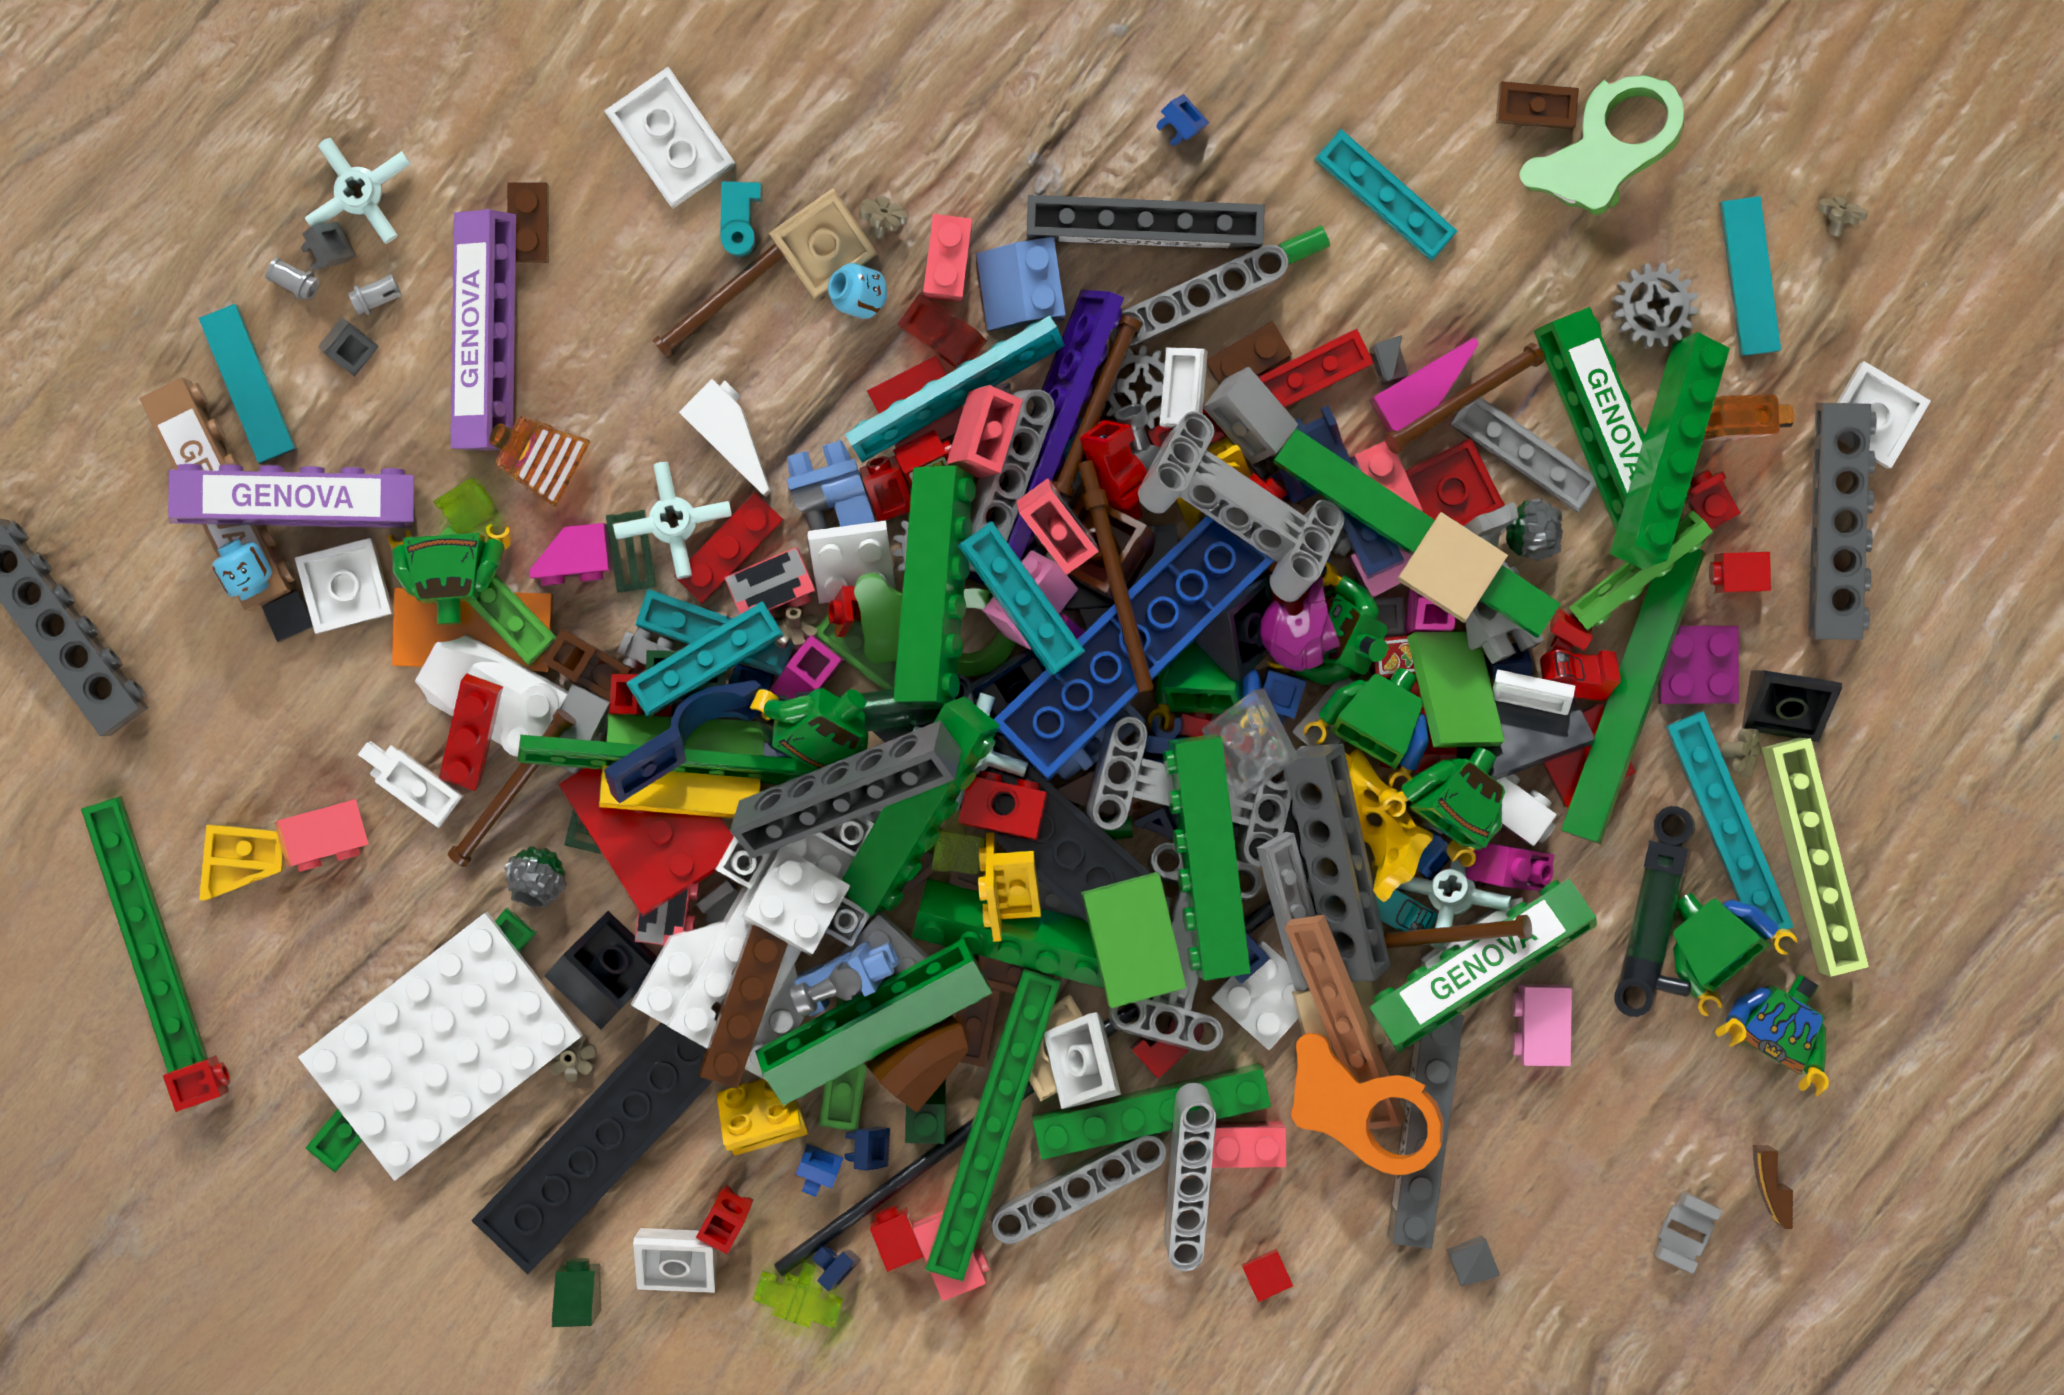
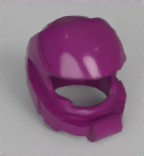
(1303, 638)

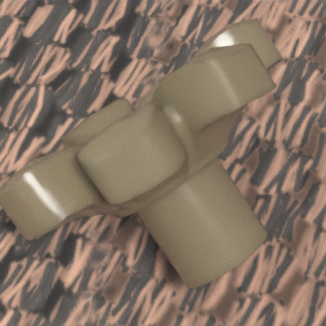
(1841, 213)
(882, 215)
(795, 627)
(1743, 751)
(579, 1062)

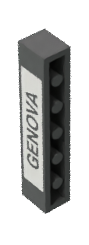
(1146, 222)
(1417, 1193)

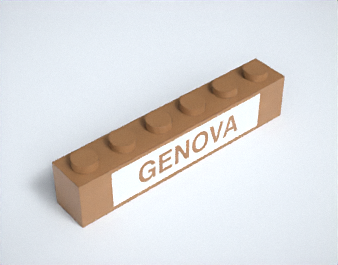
(194, 438)

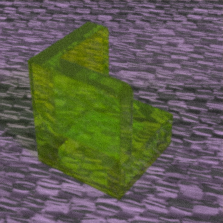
(467, 505)
(957, 852)

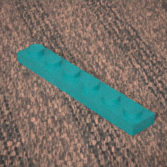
(951, 391)
(1726, 817)

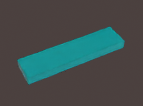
(1385, 195)
(1750, 276)
(247, 383)
(1021, 598)
(690, 622)
(704, 659)

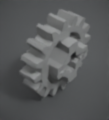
(1652, 290)
(1121, 386)

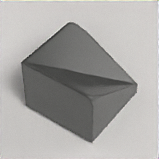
(1389, 360)
(1473, 1261)

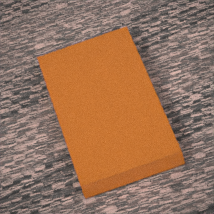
(418, 632)

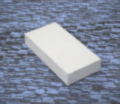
(1182, 384)
(1533, 692)

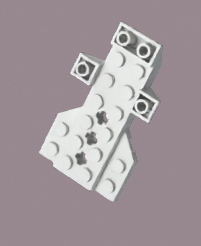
(698, 963)

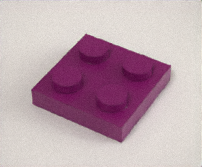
(1702, 666)

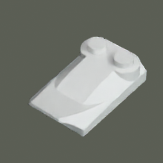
(526, 696)

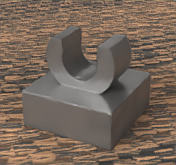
(327, 245)

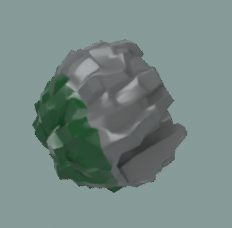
(1536, 530)
(535, 877)

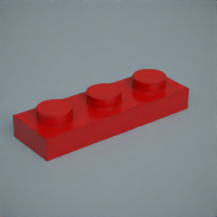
(730, 547)
(470, 732)

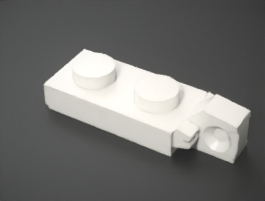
(411, 782)

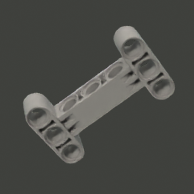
(1291, 539)
(1150, 782)
(1179, 1002)

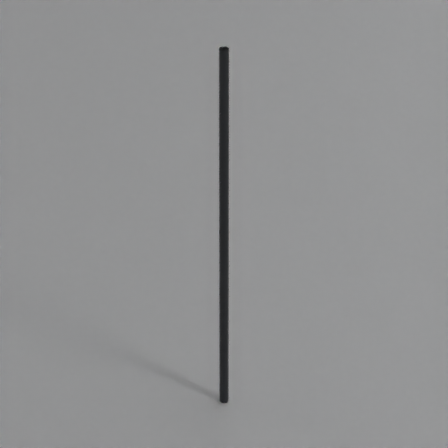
(941, 1151)

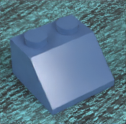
(1020, 284)

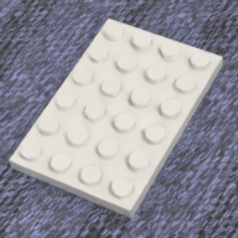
(440, 1046)

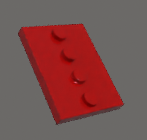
(648, 850)

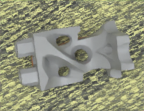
(1484, 625)

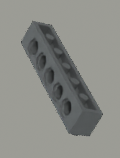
(1827, 502)
(58, 651)
(846, 789)
(1344, 845)

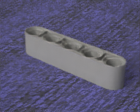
(1217, 292)
(1016, 466)
(1184, 1162)
(1068, 1203)

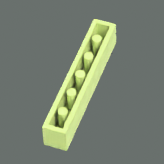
(1815, 856)

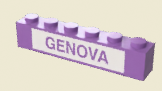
(482, 326)
(291, 497)

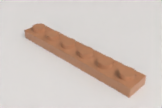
(1341, 1010)

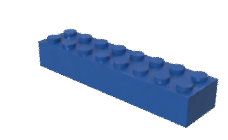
(1171, 608)

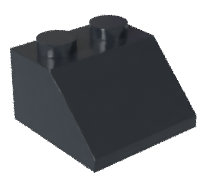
(602, 970)

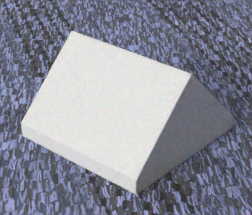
(1082, 1061)
(674, 1261)

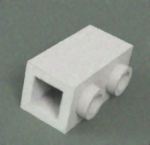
(1526, 813)

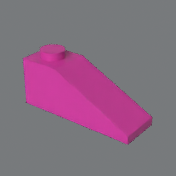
(1422, 389)

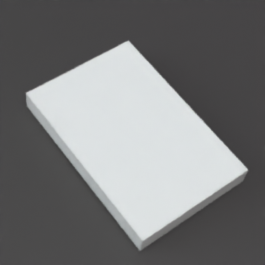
(670, 137)

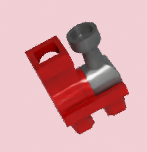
(1117, 463)

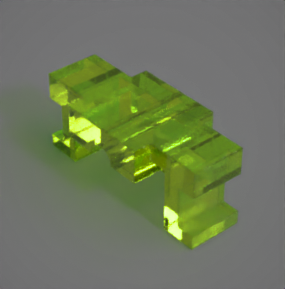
(798, 1298)

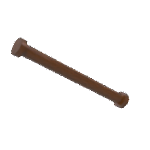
(718, 300)
(1531, 356)
(1097, 402)
(461, 853)
(1519, 927)

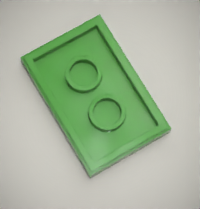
(1455, 690)
(1133, 939)

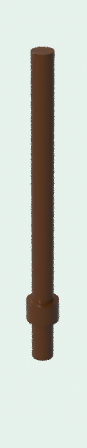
(1096, 503)

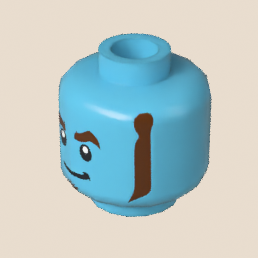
(857, 290)
(242, 569)

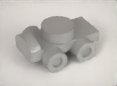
(635, 646)

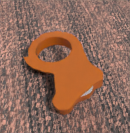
(1337, 1104)

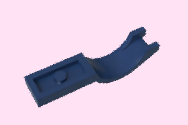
(1372, 550)
(667, 749)

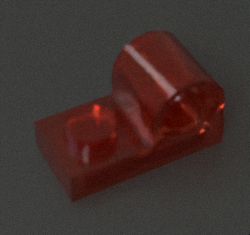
(942, 331)

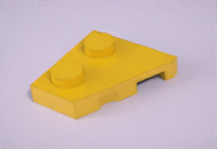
(238, 858)

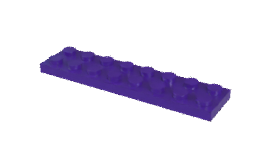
(1069, 386)

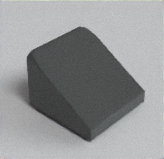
(348, 346)

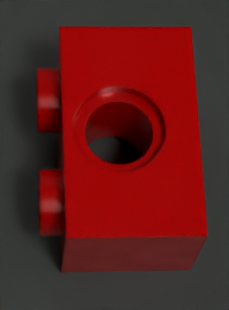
(1022, 822)

